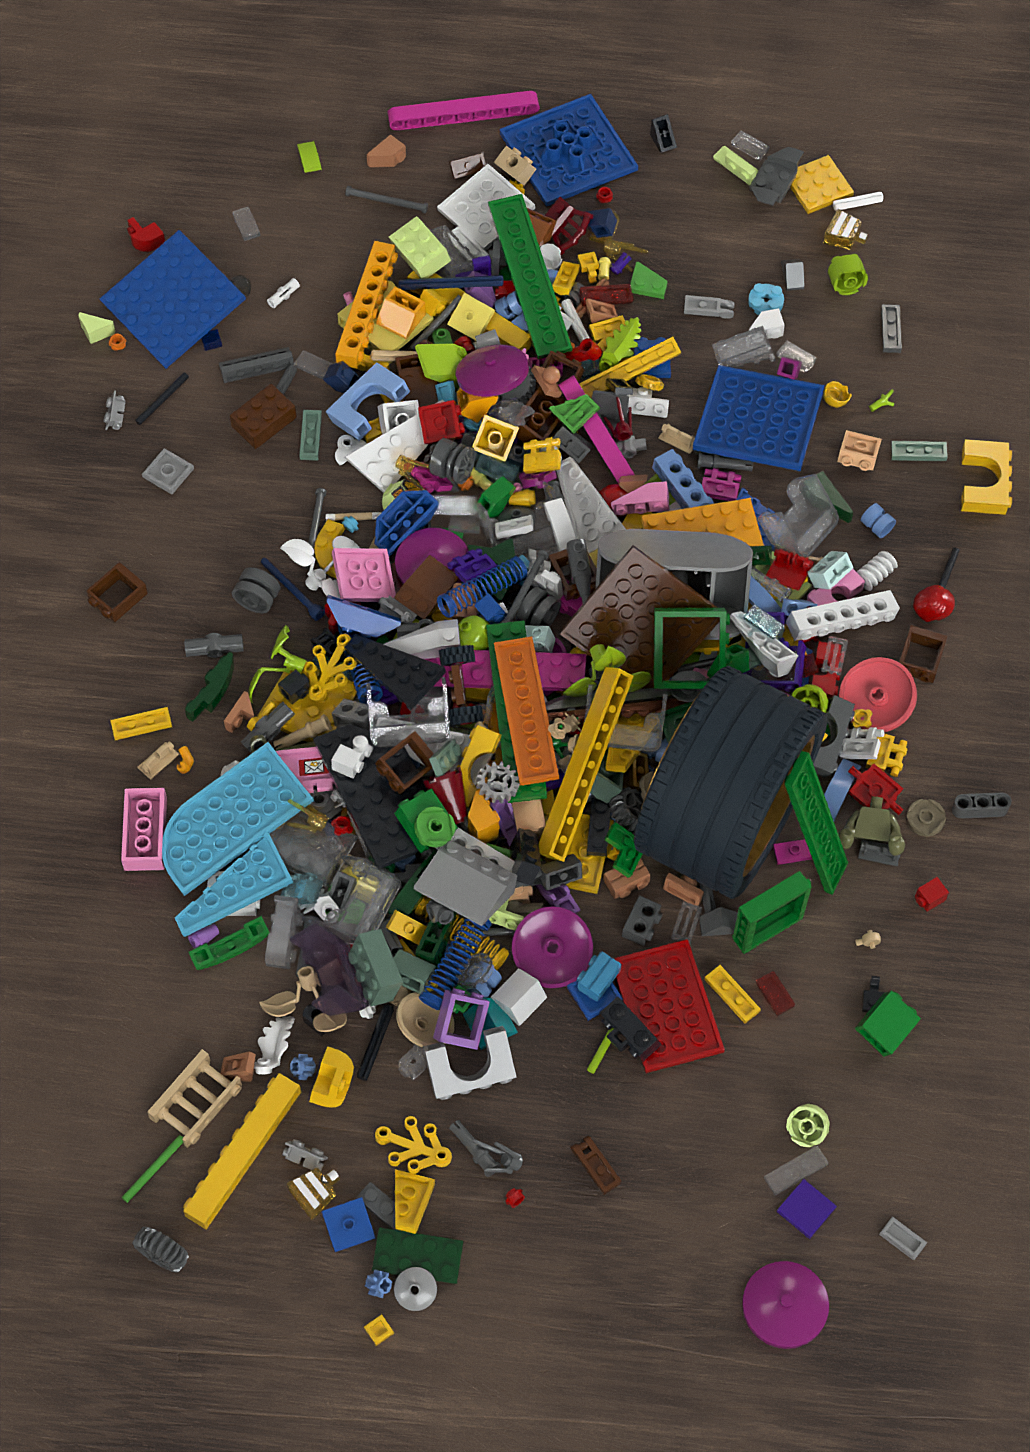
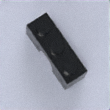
(527, 855)

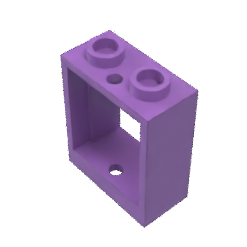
(445, 1015)

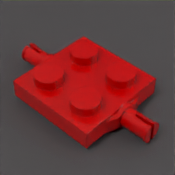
(878, 784)

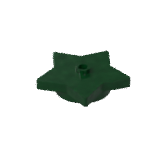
(499, 554)

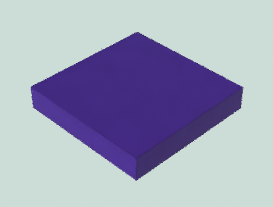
(806, 1209)

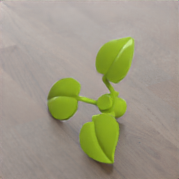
(605, 658)
(291, 662)

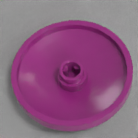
(492, 370)
(437, 542)
(552, 946)
(785, 1304)

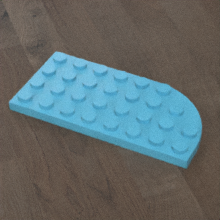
(230, 817)

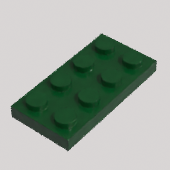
(403, 1250)

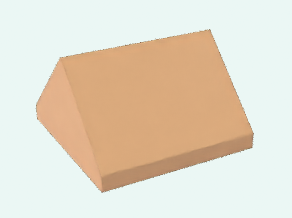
(529, 816)

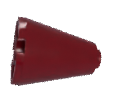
(450, 792)

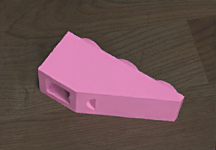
(647, 498)

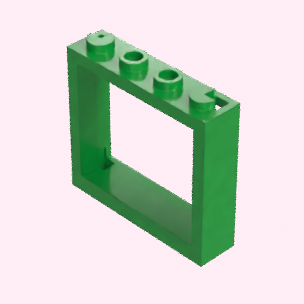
(659, 613)
(750, 933)

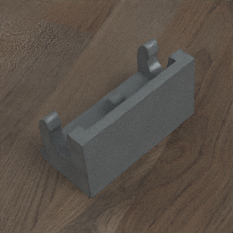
(572, 443)

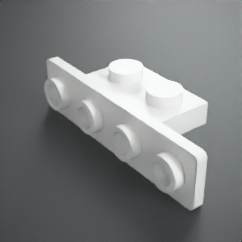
(644, 404)

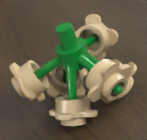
(558, 731)

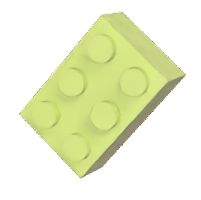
(420, 248)

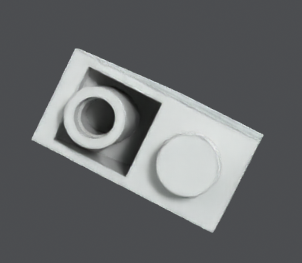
(772, 323)

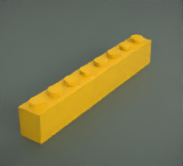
(506, 331)
(242, 1151)

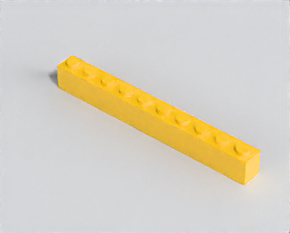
(584, 763)

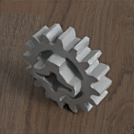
(497, 782)

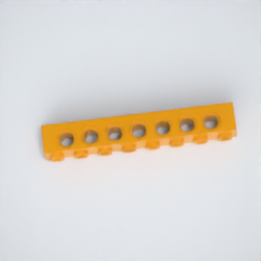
(370, 292)

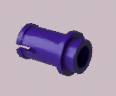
(619, 264)

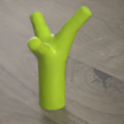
(882, 401)

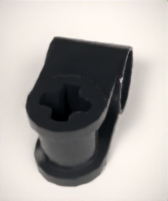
(328, 642)

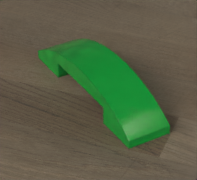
(230, 946)

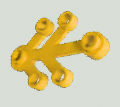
(328, 670)
(415, 1147)

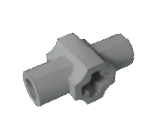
(629, 447)

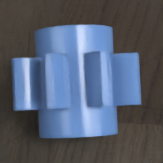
(302, 1067)
(378, 1283)

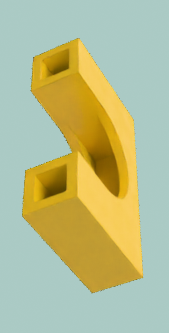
(996, 458)

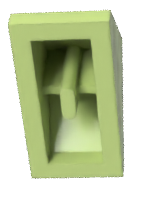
(96, 327)

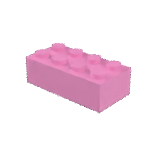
(143, 828)

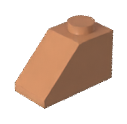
(387, 153)

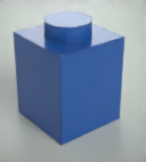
(490, 610)

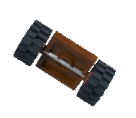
(455, 658)

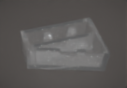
(744, 348)
(285, 925)

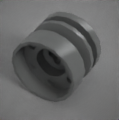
(452, 461)

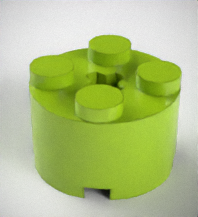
(847, 274)

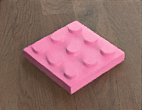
(363, 574)

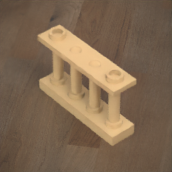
(186, 1080)

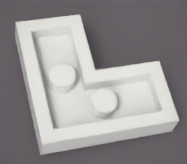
(549, 582)

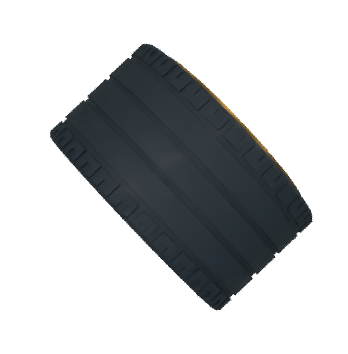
(722, 781)

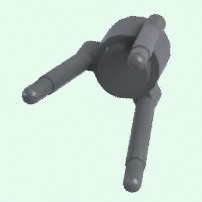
(509, 1158)

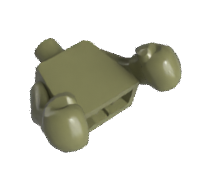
(873, 825)

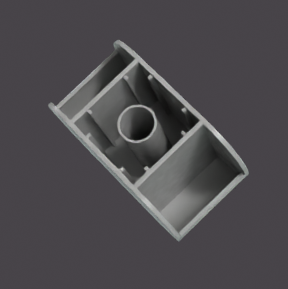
(705, 561)

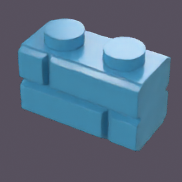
(598, 976)

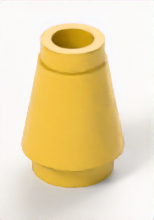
(523, 498)

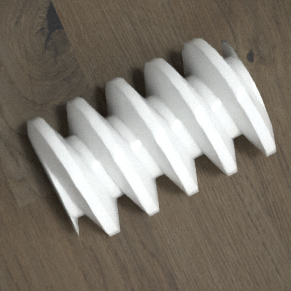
(877, 569)

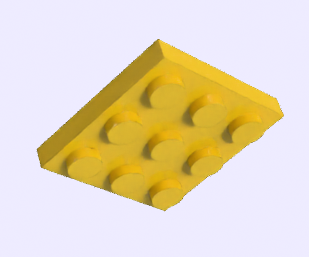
(820, 184)

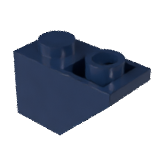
(603, 222)
(340, 377)

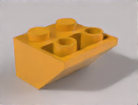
(401, 312)
(474, 406)
(482, 821)

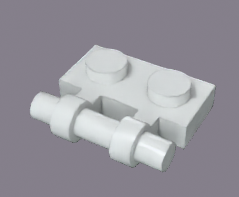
(862, 748)

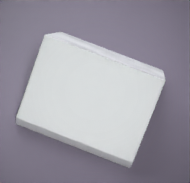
(519, 996)

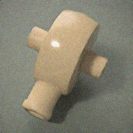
(869, 939)

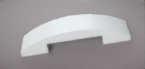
(561, 525)

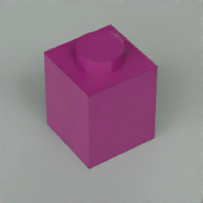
(789, 368)

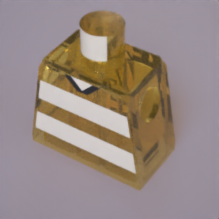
(844, 231)
(313, 1190)

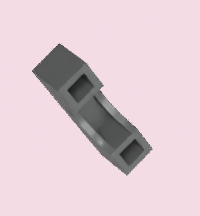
(838, 717)

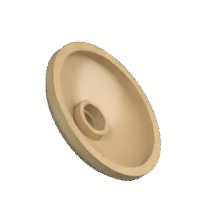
(418, 1020)

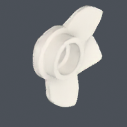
(344, 450)

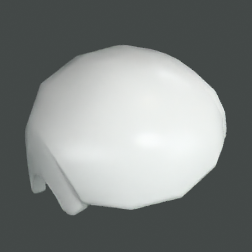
(551, 256)

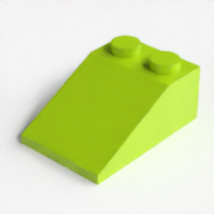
(440, 361)

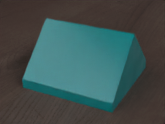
(494, 1018)

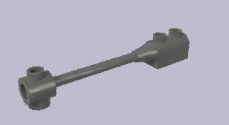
(581, 575)
(550, 876)

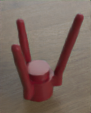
(622, 430)

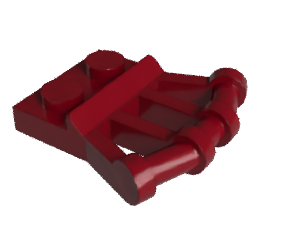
(563, 213)

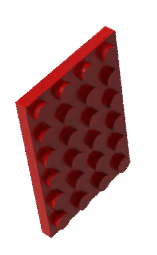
(670, 1000)

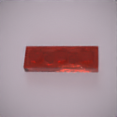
(608, 294)

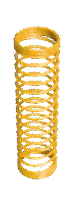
(498, 959)

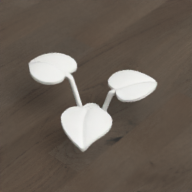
(302, 552)

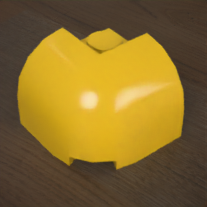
(332, 1079)

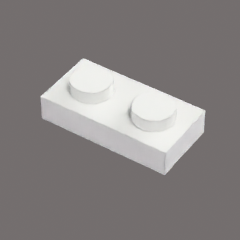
(514, 527)

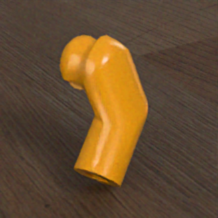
(187, 762)

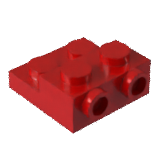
(441, 421)

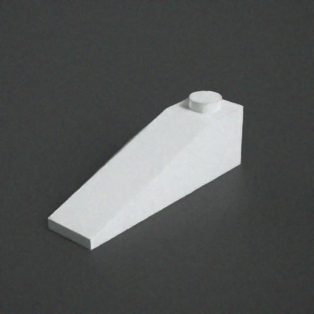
(396, 413)
(429, 640)
(770, 652)

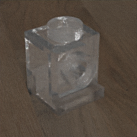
(412, 1070)

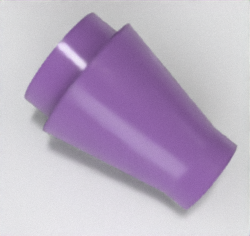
(203, 935)

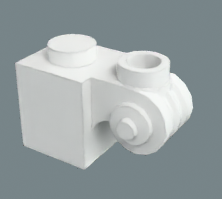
(348, 760)

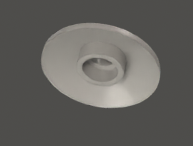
(415, 1277)

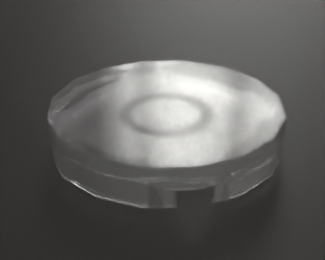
(476, 972)

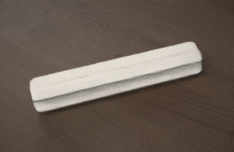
(858, 201)
(577, 324)

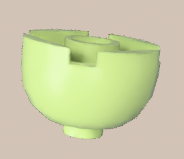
(808, 1125)

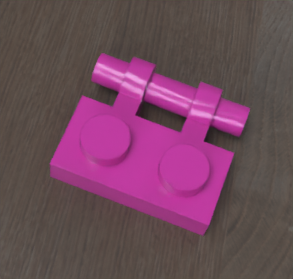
(429, 481)
(721, 489)

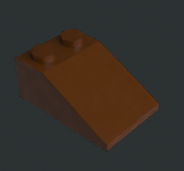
(424, 587)

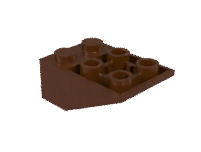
(420, 387)

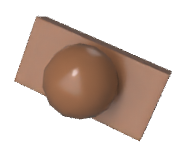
(548, 380)
(683, 888)

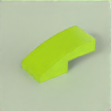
(309, 157)

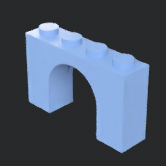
(375, 381)

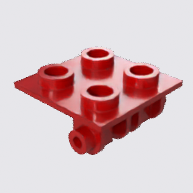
(789, 569)

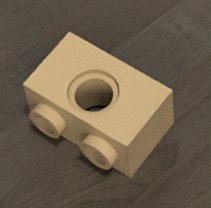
(515, 165)

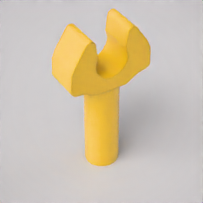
(266, 711)

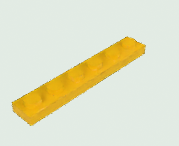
(633, 366)

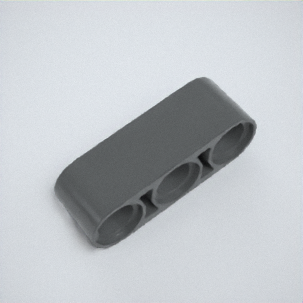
(989, 800)

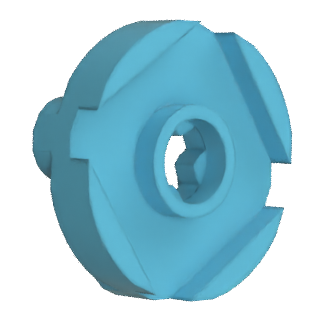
(768, 291)

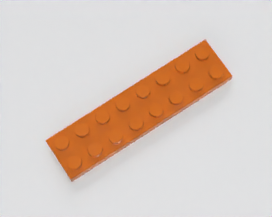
(526, 711)

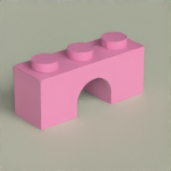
(848, 586)

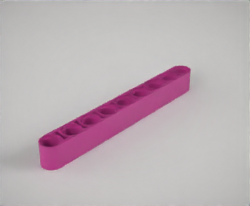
(463, 110)

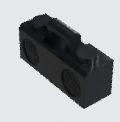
(637, 1035)

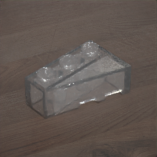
(460, 256)

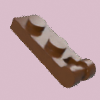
(596, 1165)

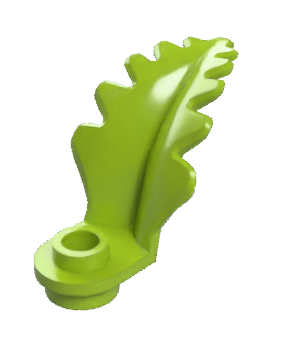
(621, 344)

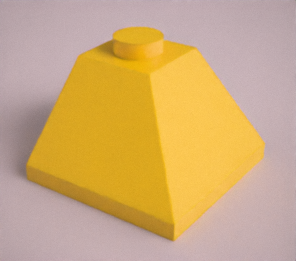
(495, 438)

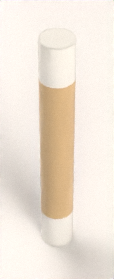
(357, 516)

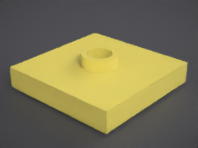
(471, 316)

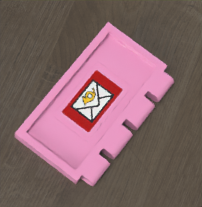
(308, 768)

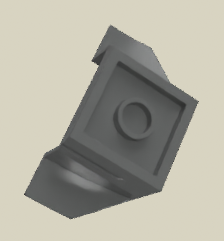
(776, 176)

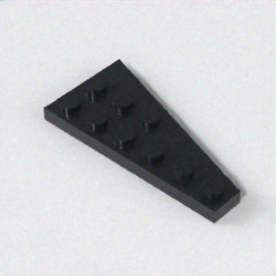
(396, 670)

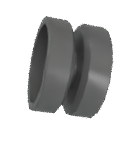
(256, 590)
(538, 608)

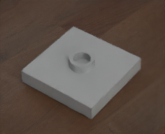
(168, 471)

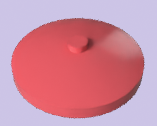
(883, 688)

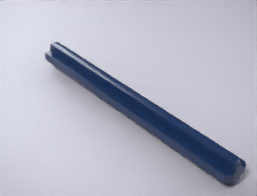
(451, 282)

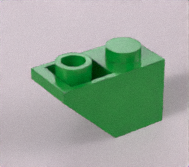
(496, 497)
(737, 659)

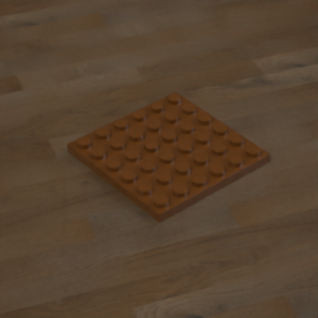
(623, 616)

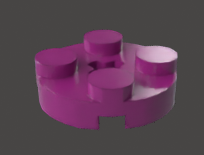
(536, 479)

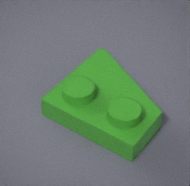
(647, 282)

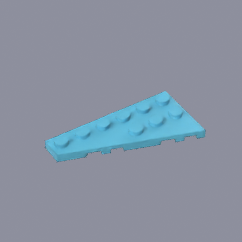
(243, 883)

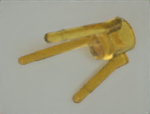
(613, 247)
(406, 465)
(316, 819)

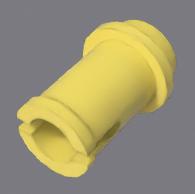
(604, 265)

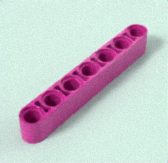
(599, 433)

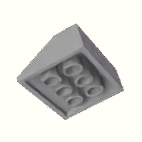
(466, 882)

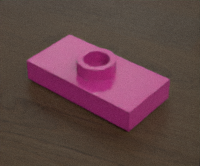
(791, 852)

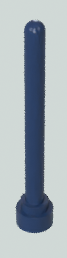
(315, 611)

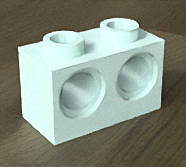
(830, 570)
(542, 638)

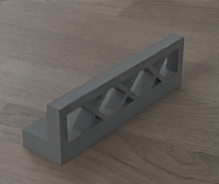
(256, 365)

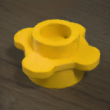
(862, 713)

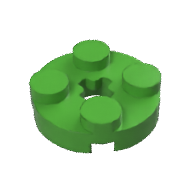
(427, 835)

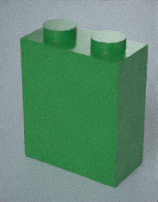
(411, 809)
(888, 1023)

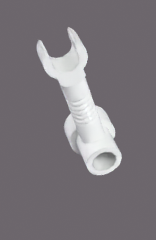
(532, 558)

